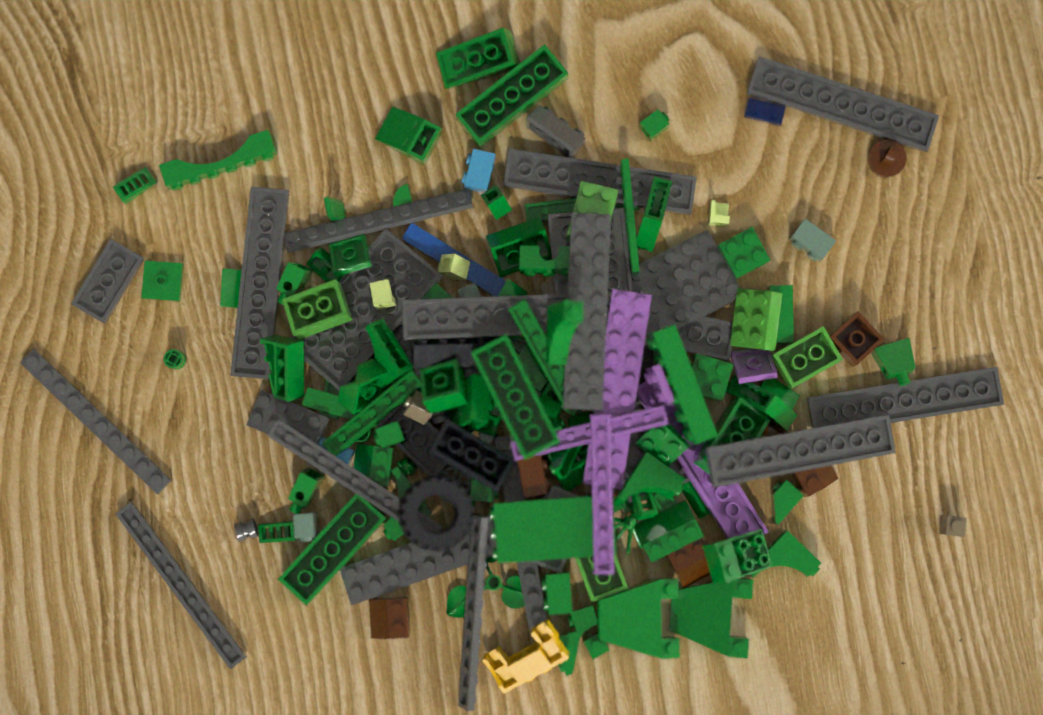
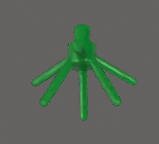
(628, 524)

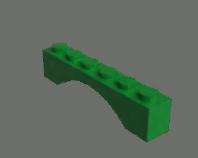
(256, 148)

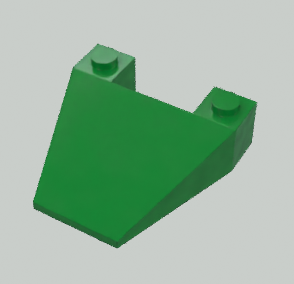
(705, 615)
(634, 618)

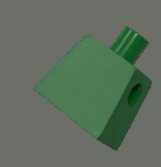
(296, 275)
(895, 360)
(307, 483)

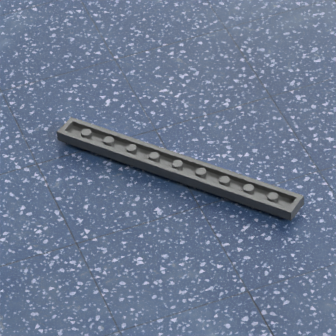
(378, 220)
(96, 421)
(343, 473)
(527, 570)
(181, 585)
(473, 610)

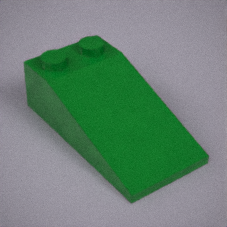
(478, 58)

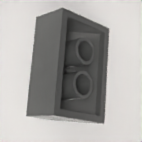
(555, 131)

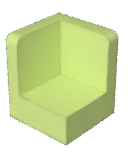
(718, 214)
(453, 267)
(382, 294)

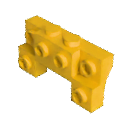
(528, 662)

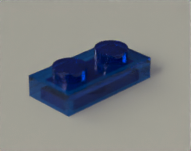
(764, 111)

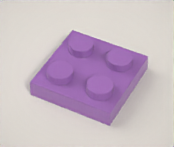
(753, 365)
(661, 391)

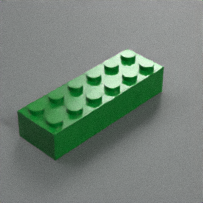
(512, 96)
(682, 383)
(515, 397)
(332, 549)

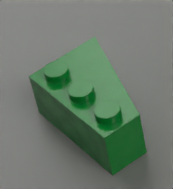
(286, 366)

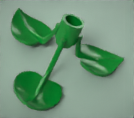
(511, 595)

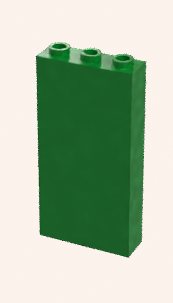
(543, 530)

